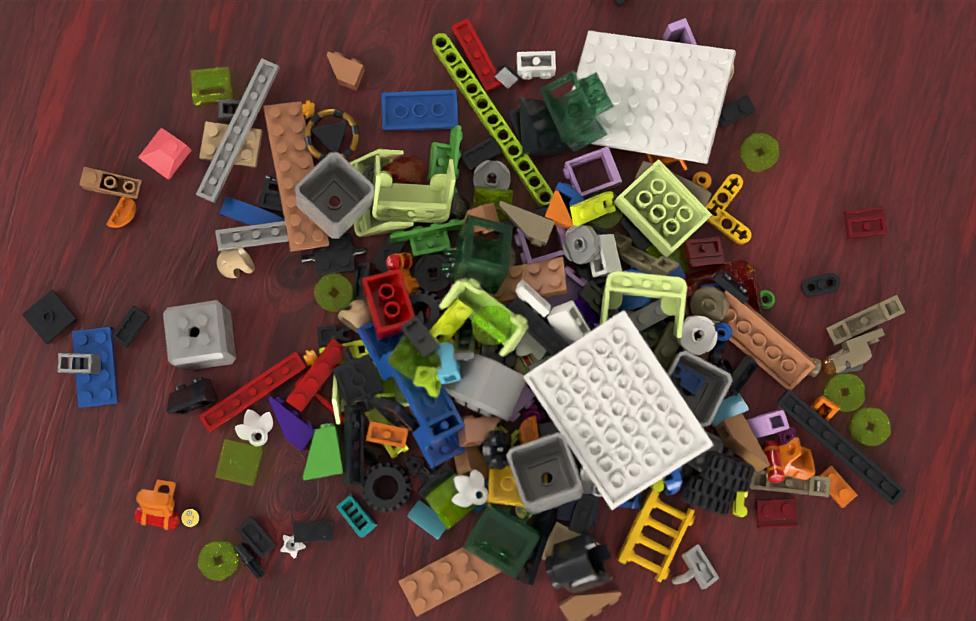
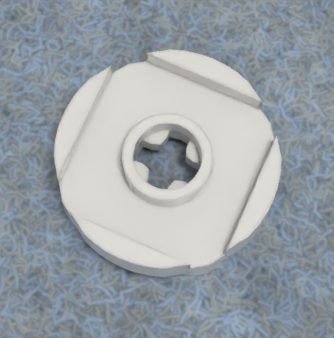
(702, 344)

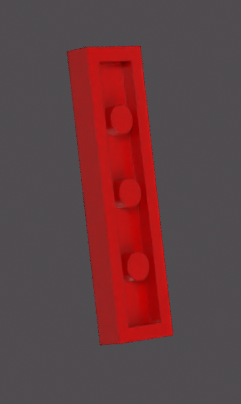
(476, 55)
(316, 375)

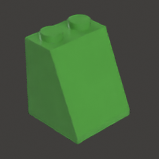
(326, 453)

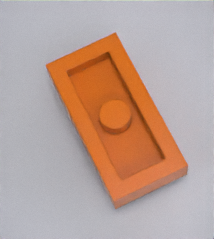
(387, 434)
(839, 489)

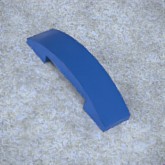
(247, 213)

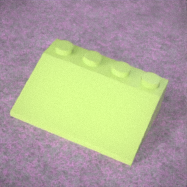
(662, 208)

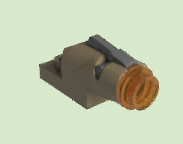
(852, 355)

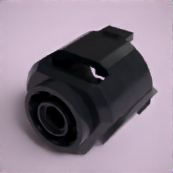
(578, 564)

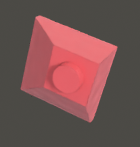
(165, 153)

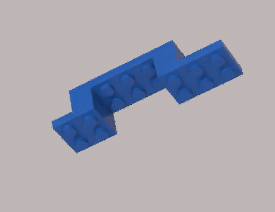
(435, 415)

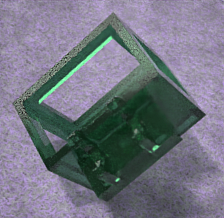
(579, 110)
(480, 257)
(502, 539)

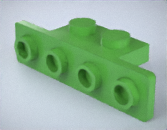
(442, 153)
(429, 239)

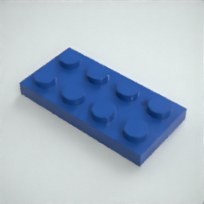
(419, 110)
(101, 387)

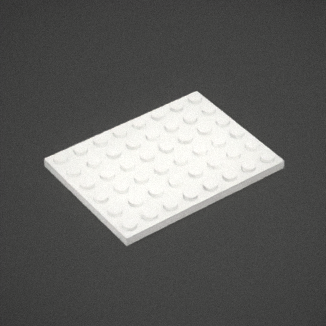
(661, 93)
(618, 410)

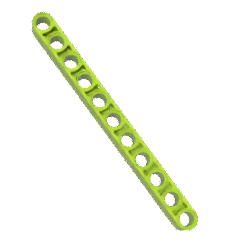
(488, 112)

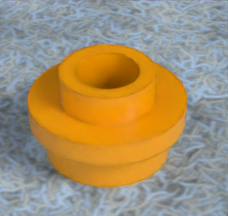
(308, 109)
(706, 176)
(310, 357)

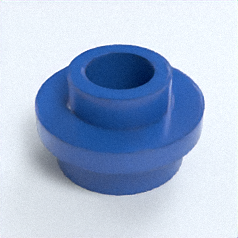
(723, 326)

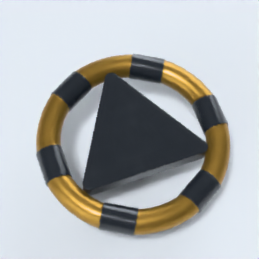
(331, 134)

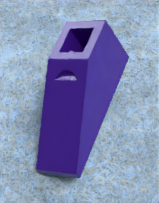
(294, 428)

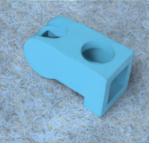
(450, 368)

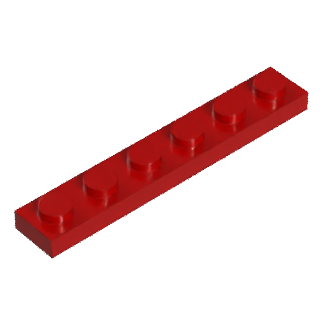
(252, 392)

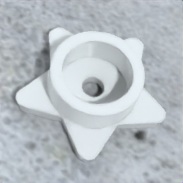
(288, 548)

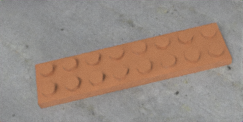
(291, 164)

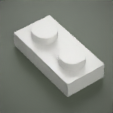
(527, 293)

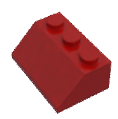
(387, 302)

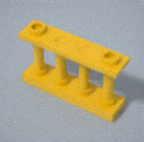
(635, 535)

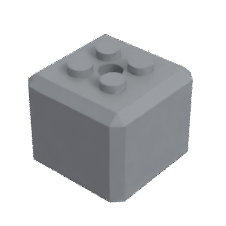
(339, 180)
(211, 347)
(487, 387)
(709, 397)
(543, 457)

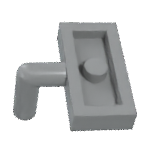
(699, 568)

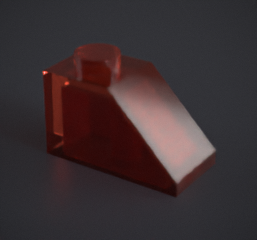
(407, 169)

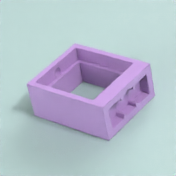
(609, 164)
(525, 256)

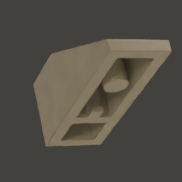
(531, 225)

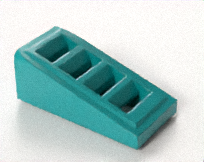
(351, 520)

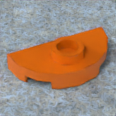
(122, 213)
(528, 430)

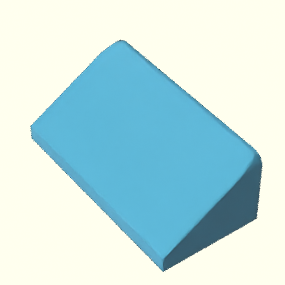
(729, 407)
(427, 519)

